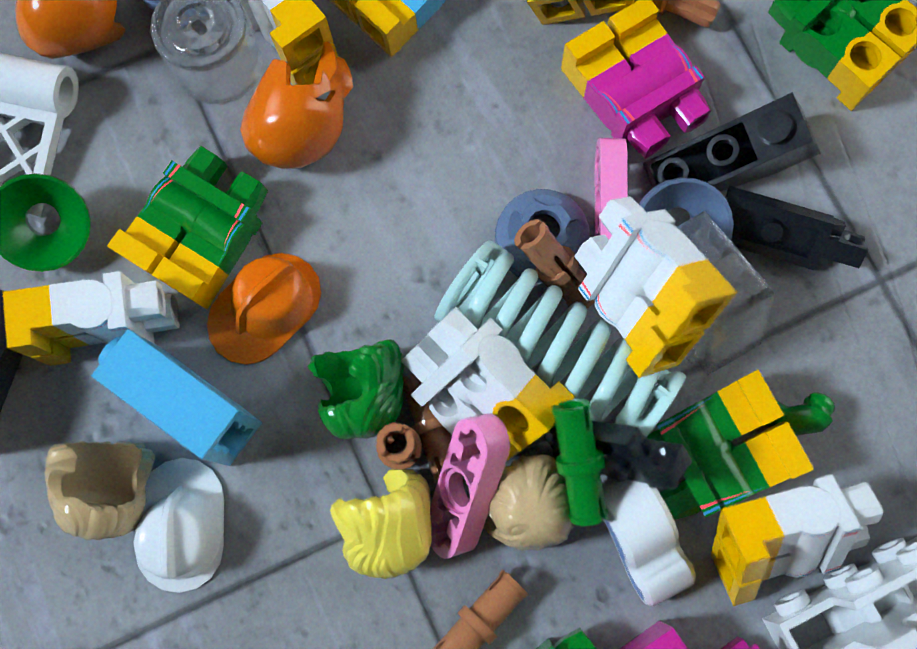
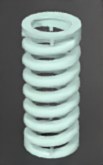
(472, 294)

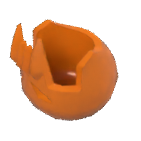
(67, 26)
(288, 122)

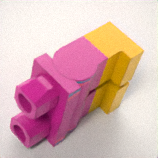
(636, 77)

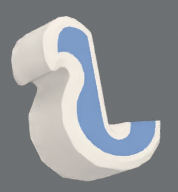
(646, 540)

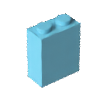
(175, 398)

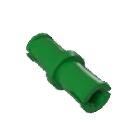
(580, 462)

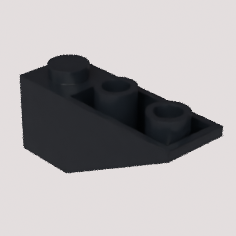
(741, 149)

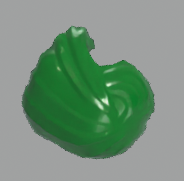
(362, 388)

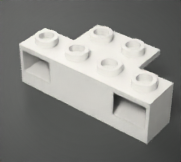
(860, 605)

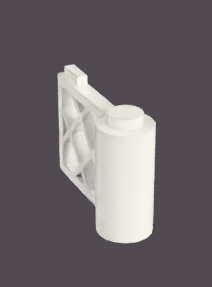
(34, 94)

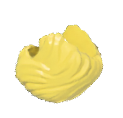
(387, 532)

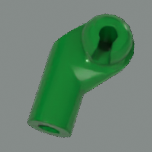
(809, 417)

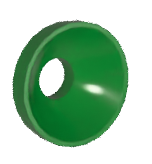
(32, 249)

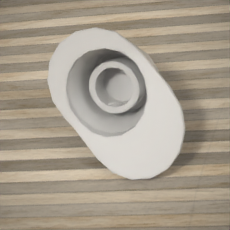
(181, 526)

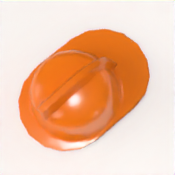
(263, 308)

